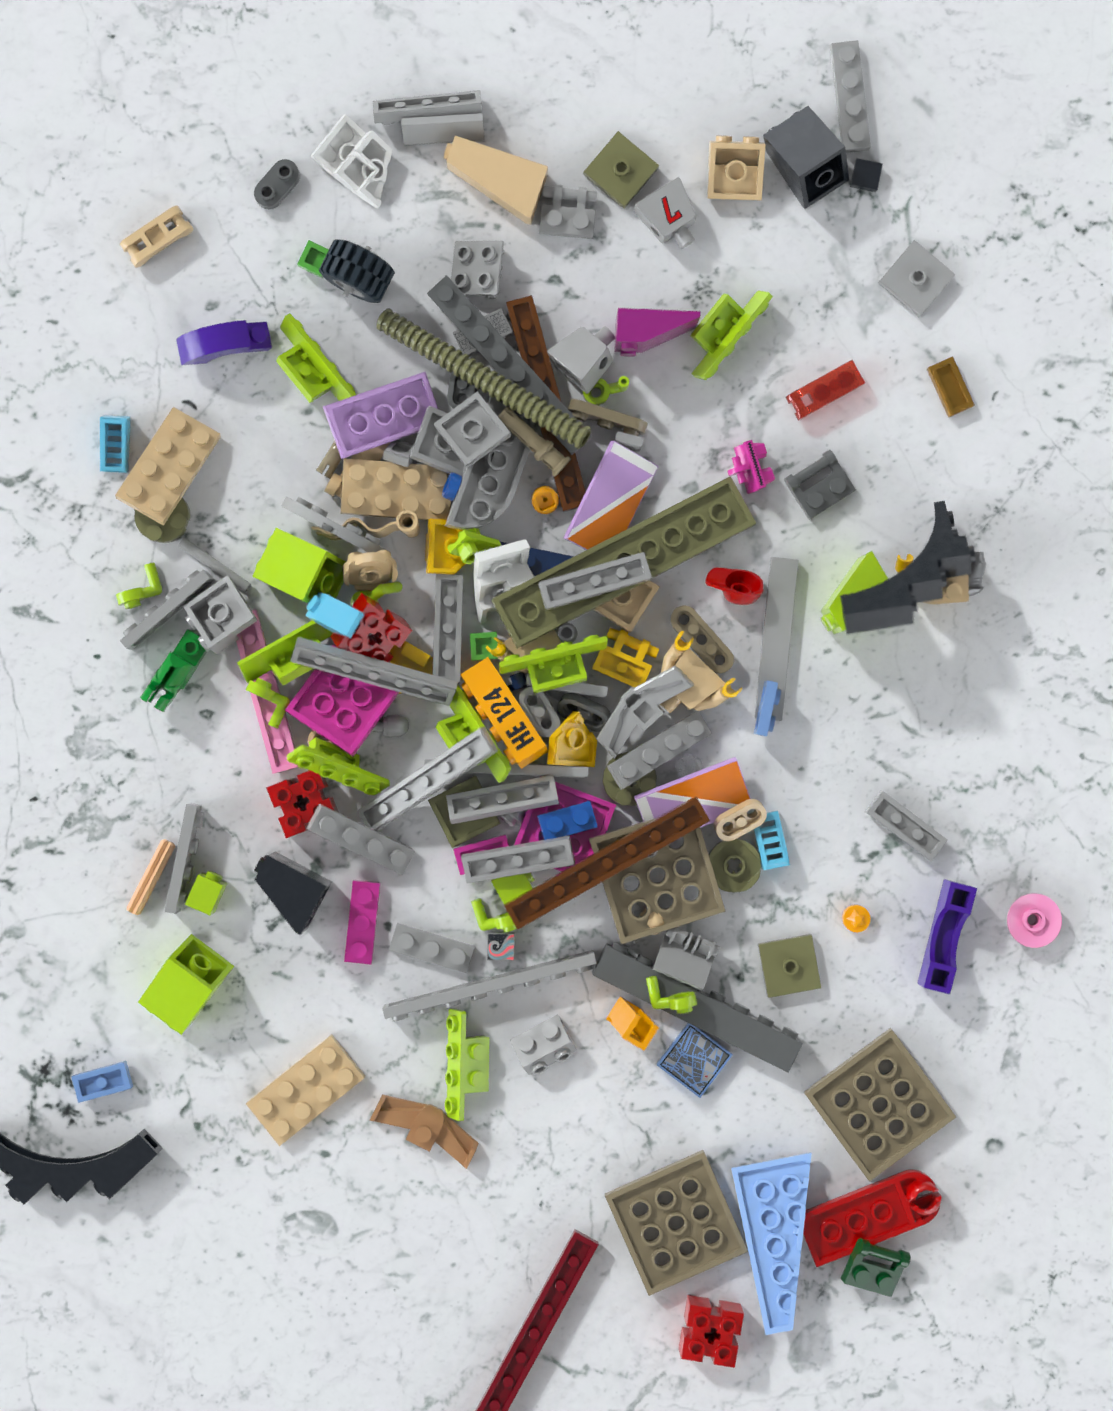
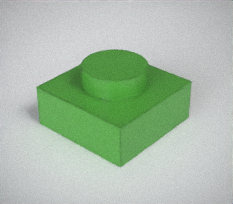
(312, 258)
(478, 645)

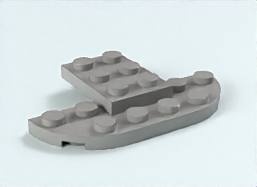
(487, 484)

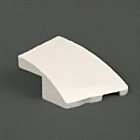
(355, 159)
(497, 572)

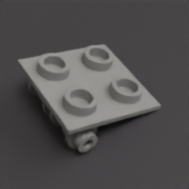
(477, 267)
(686, 957)

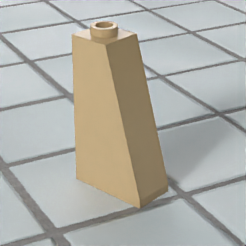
(501, 176)

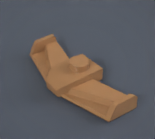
(426, 1126)

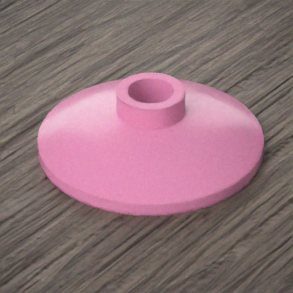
(1047, 921)

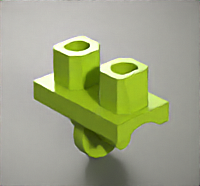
(470, 543)

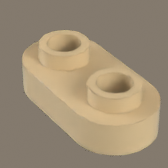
(740, 821)

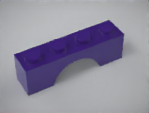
(940, 954)

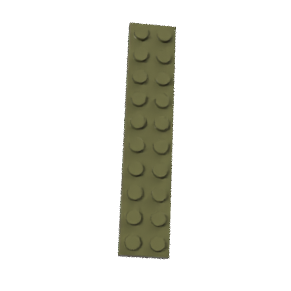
(665, 540)

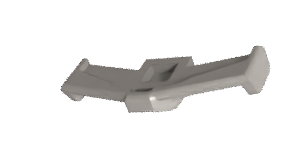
(641, 707)

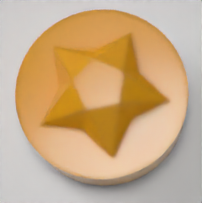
(544, 499)
(856, 918)

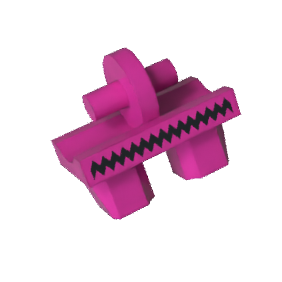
(748, 467)

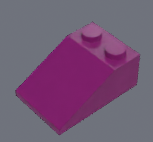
(646, 328)

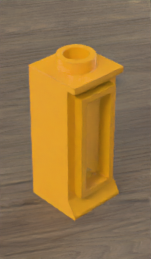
(632, 1023)

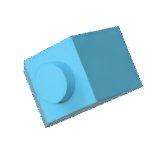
(333, 614)

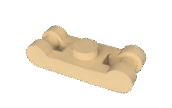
(156, 236)

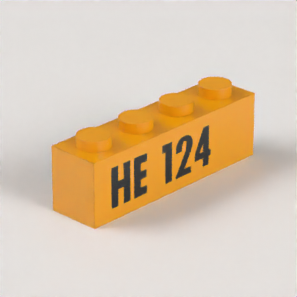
(504, 713)

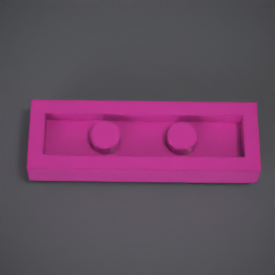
(362, 922)

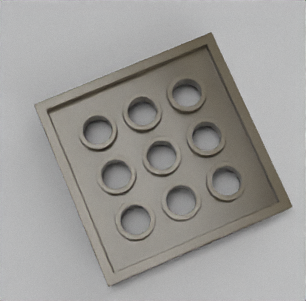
(681, 910)
(914, 1129)
(681, 1265)

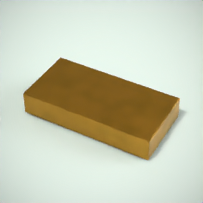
(950, 387)

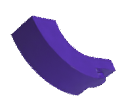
(222, 340)

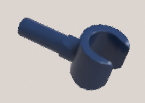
(518, 681)

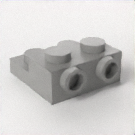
(219, 615)

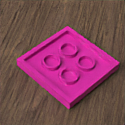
(340, 708)
(567, 796)

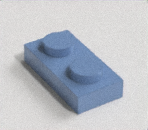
(770, 697)
(102, 1081)

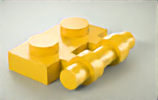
(622, 666)

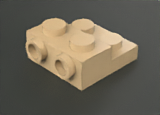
(736, 168)

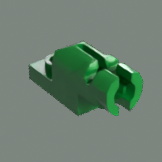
(175, 671)

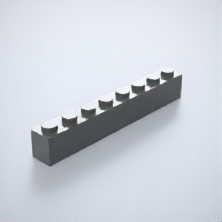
(710, 1014)

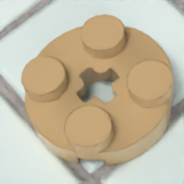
(369, 569)

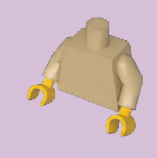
(707, 684)

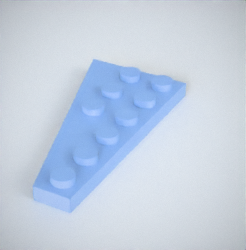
(773, 1218)

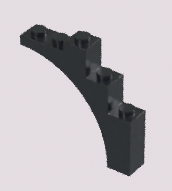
(922, 580)
(68, 1175)

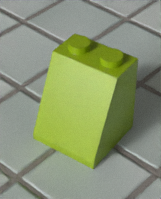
(299, 567)
(863, 574)
(185, 984)

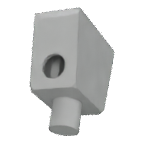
(583, 356)

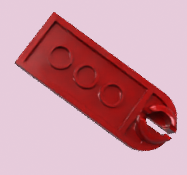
(871, 1214)

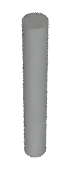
(213, 564)

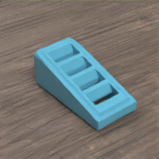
(105, 421)
(782, 849)

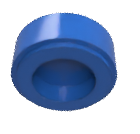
(451, 486)

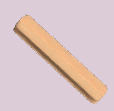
(150, 877)

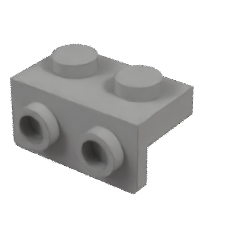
(543, 1045)

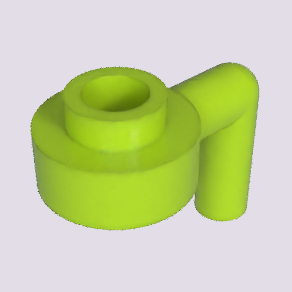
(606, 389)
(379, 591)
(132, 597)
(263, 689)
(501, 921)
(680, 1002)

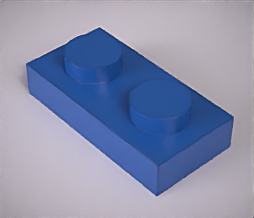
(567, 821)

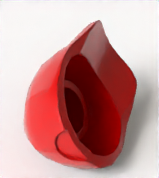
(738, 585)

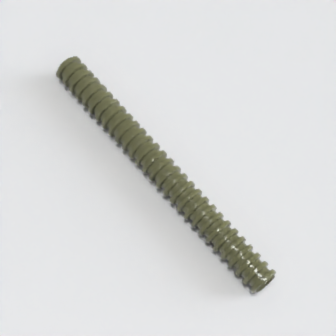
(483, 378)

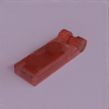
(826, 389)

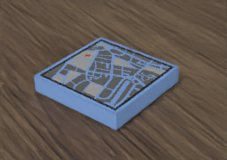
(694, 1059)

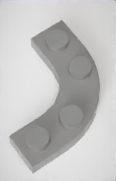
(318, 516)

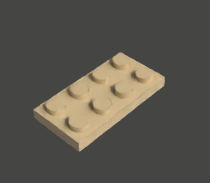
(168, 466)
(389, 488)
(305, 1090)

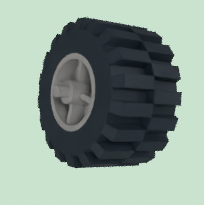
(356, 271)

